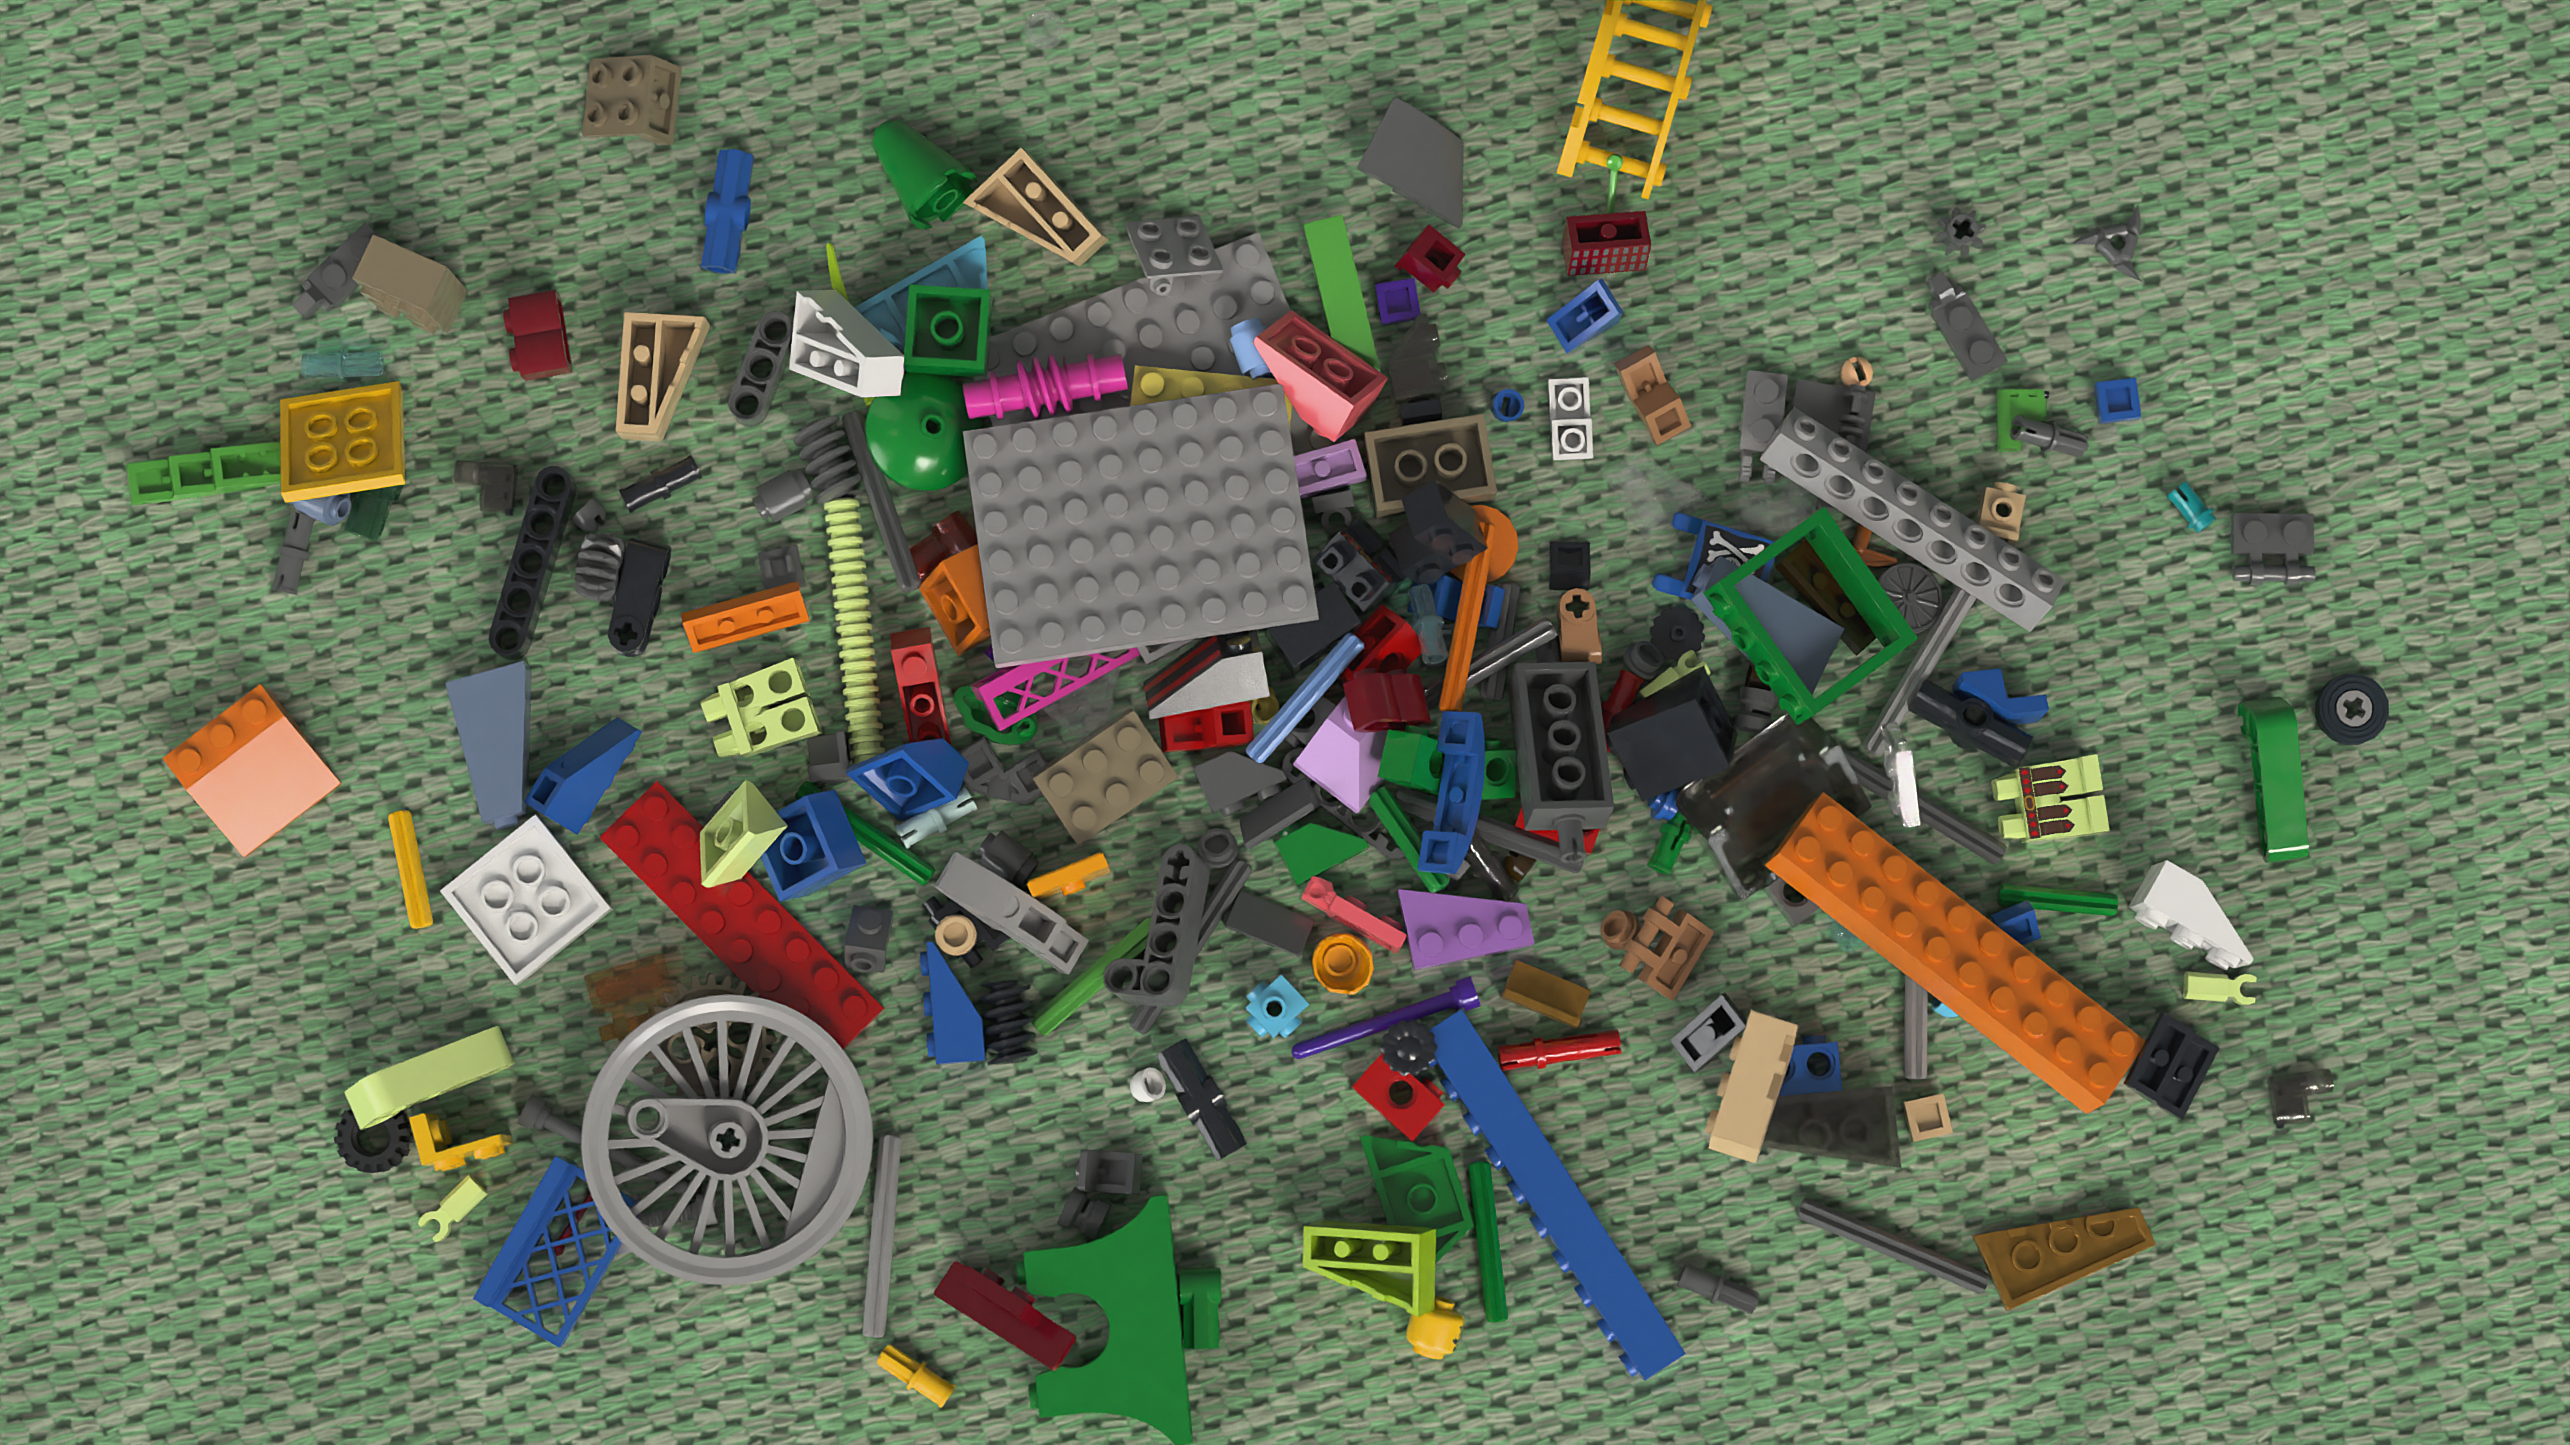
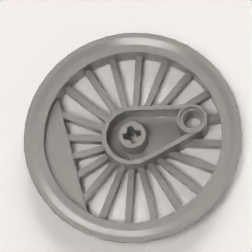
(688, 1128)

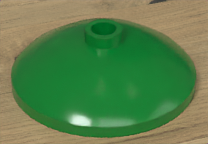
(899, 435)

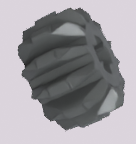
(599, 566)

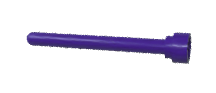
(1460, 996)

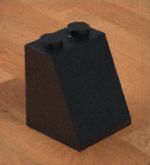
(1673, 736)

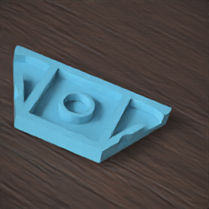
(961, 269)

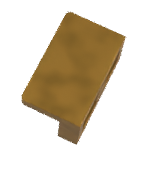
(1545, 994)

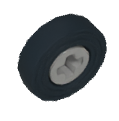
(2331, 712)

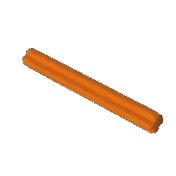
(1466, 625)

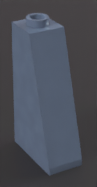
(1797, 631)
(494, 732)

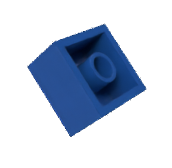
(813, 847)

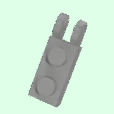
(1760, 418)

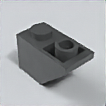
(1234, 779)

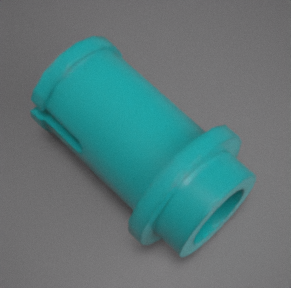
(2194, 509)

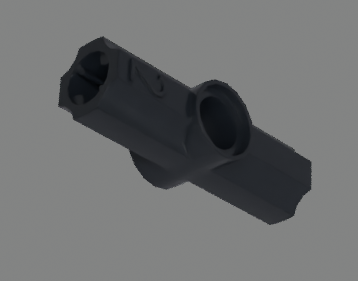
(1954, 712)
(1201, 1099)

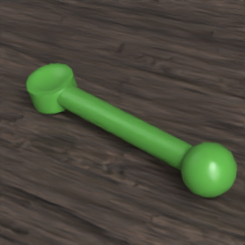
(1614, 163)

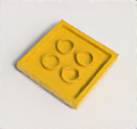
(342, 441)

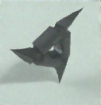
(2122, 257)

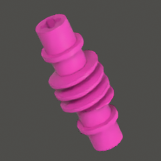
(1045, 386)

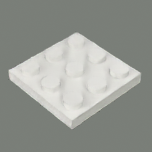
(526, 900)

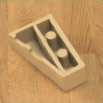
(1038, 208)
(1752, 1086)

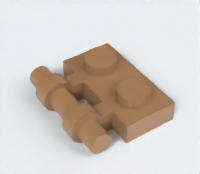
(1675, 953)

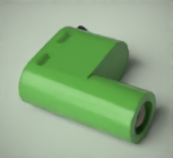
(2014, 402)

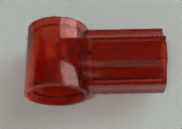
(946, 540)

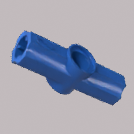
(727, 211)

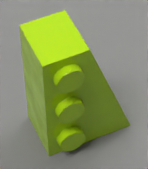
(1377, 1258)

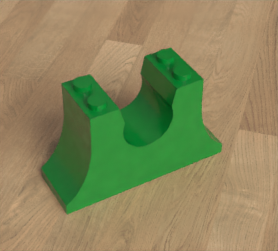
(1144, 1358)

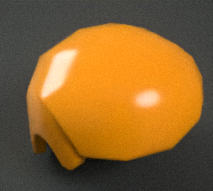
(1342, 963)

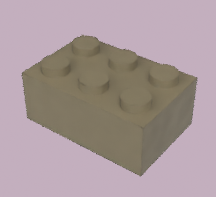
(409, 285)
(1444, 450)
(1104, 776)

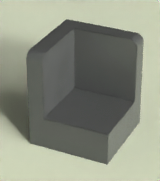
(828, 758)

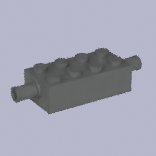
(1560, 748)

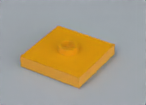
(1069, 878)

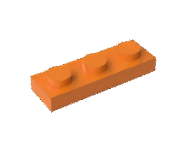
(745, 617)

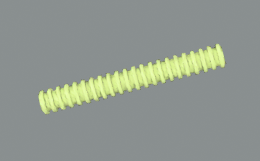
(854, 628)

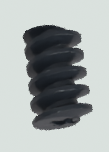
(1008, 1022)

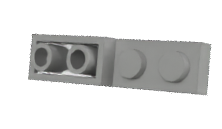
(1012, 912)

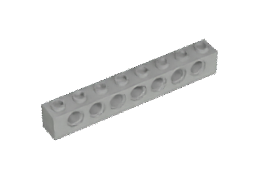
(1912, 519)

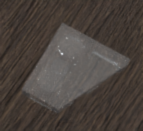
(1089, 705)

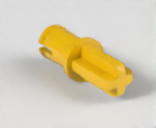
(915, 1375)

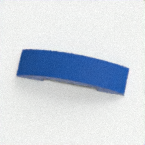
(1459, 793)

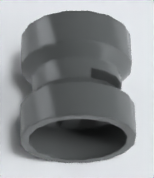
(1761, 704)
(1084, 1213)

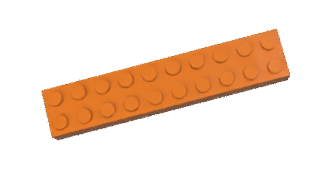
(1956, 953)

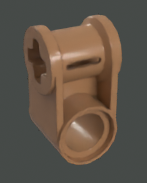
(1578, 636)

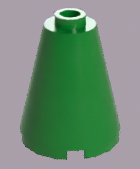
(922, 174)

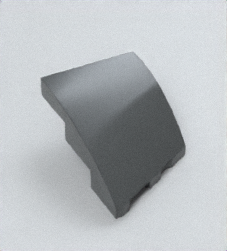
(1418, 161)

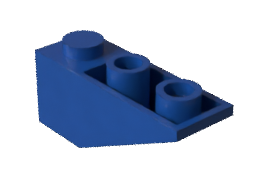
(577, 780)
(956, 1021)

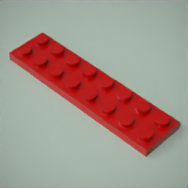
(739, 919)

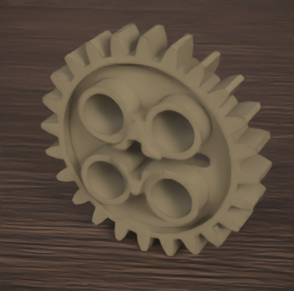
(685, 1065)

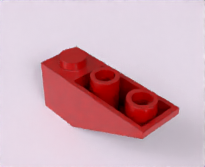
(919, 685)

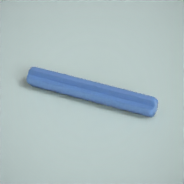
(1304, 697)

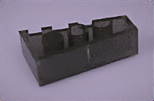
(1838, 1126)

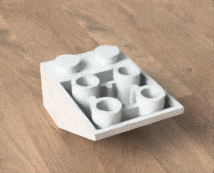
(2188, 910)

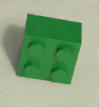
(948, 331)

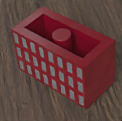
(1606, 243)

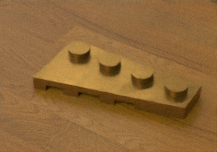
(2053, 1254)

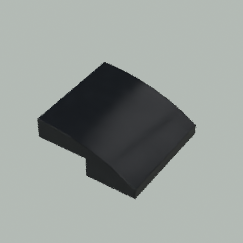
(2171, 1066)

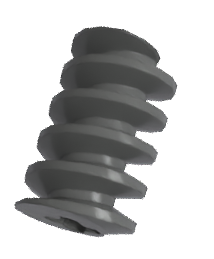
(827, 460)

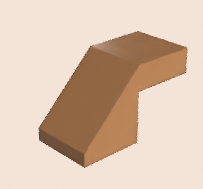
(1652, 395)

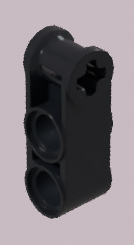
(638, 594)

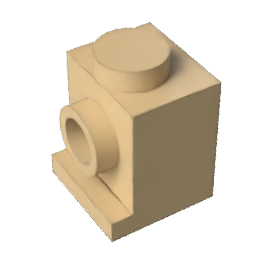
(2003, 527)

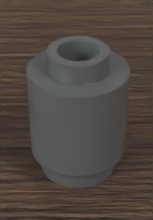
(782, 495)
(1007, 858)

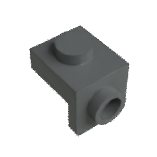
(868, 939)
(1109, 1171)

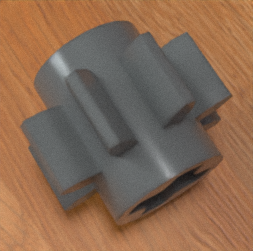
(1951, 227)

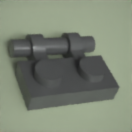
(2272, 535)

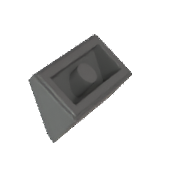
(1278, 813)
(1269, 923)

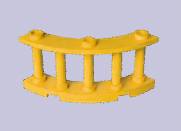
(1604, 64)

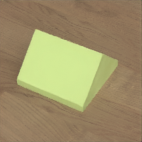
(737, 836)

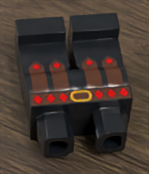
(1351, 566)

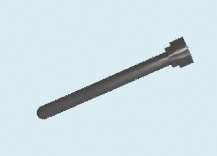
(539, 1115)

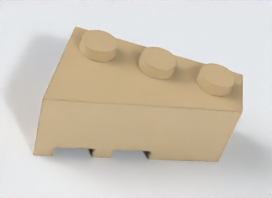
(654, 370)

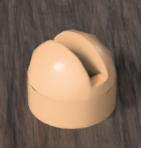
(1849, 374)

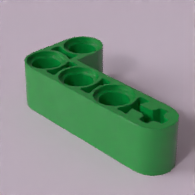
(2277, 777)

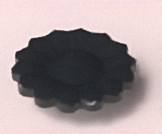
(1677, 632)
(1408, 1047)

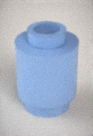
(1247, 355)

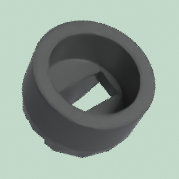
(587, 513)

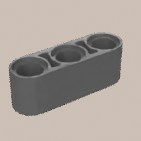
(761, 388)

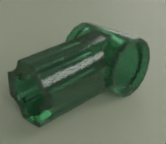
(371, 511)

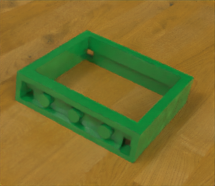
(1857, 584)

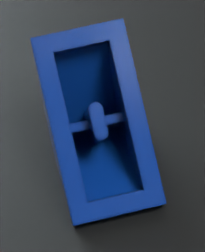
(1585, 316)

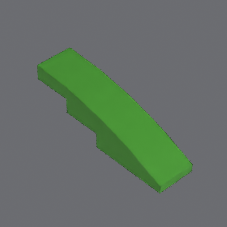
(1340, 287)
(205, 473)

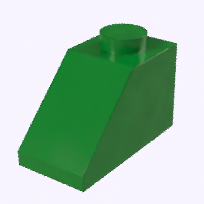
(1315, 850)

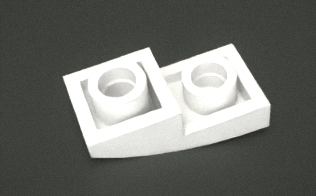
(1570, 418)

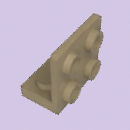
(632, 98)

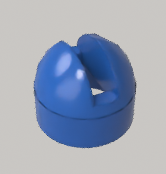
(1514, 406)

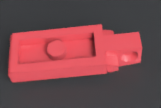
(1353, 914)

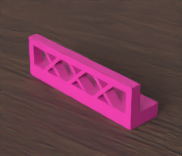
(1011, 676)

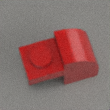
(1207, 729)

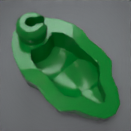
(979, 720)

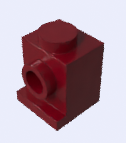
(1432, 259)

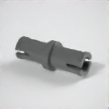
(293, 553)

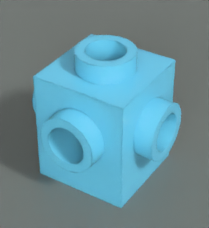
(1279, 992)

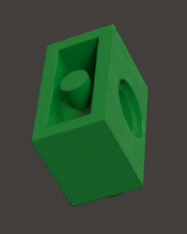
(1412, 760)

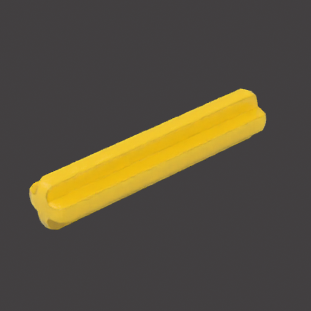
(410, 869)

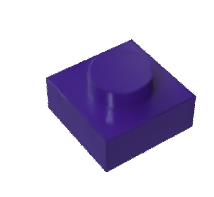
(1397, 301)

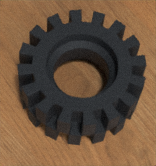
(378, 1161)

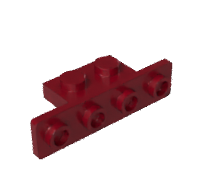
(1005, 1313)

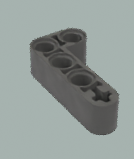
(1180, 877)

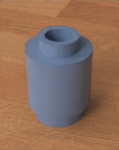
(326, 509)

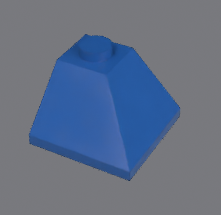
(912, 777)

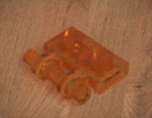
(626, 986)

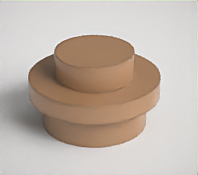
(1619, 928)

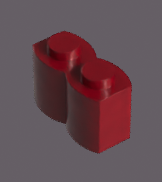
(538, 335)
(1386, 700)

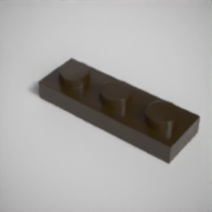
(1823, 593)

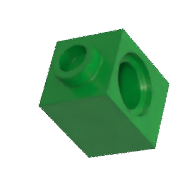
(1500, 779)

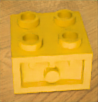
(434, 1136)

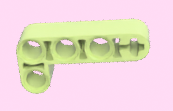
(428, 1076)

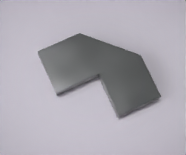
(989, 778)

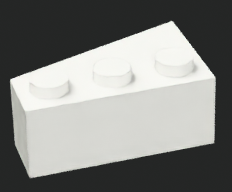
(842, 347)

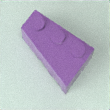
(1460, 928)

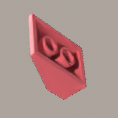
(1319, 375)

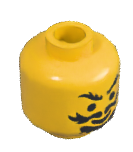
(1436, 1331)

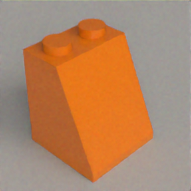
(958, 599)

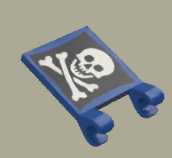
(1711, 543)

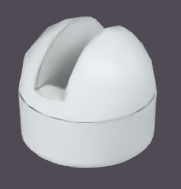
(1147, 1085)

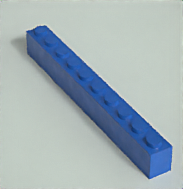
(1554, 1199)

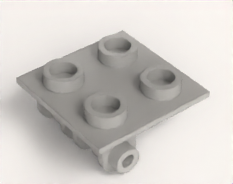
(1172, 250)

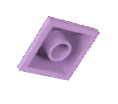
(1344, 759)

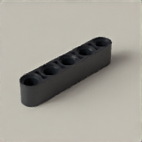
(531, 543)

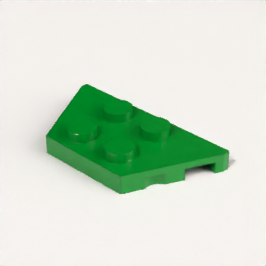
(1419, 1188)

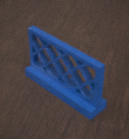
(523, 1242)

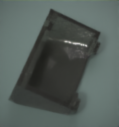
(1757, 800)

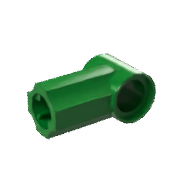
(1200, 1300)

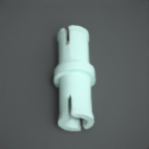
(935, 819)

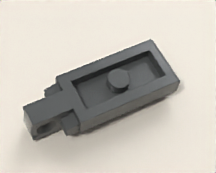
(332, 280)
(1964, 329)

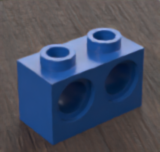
(1799, 1079)

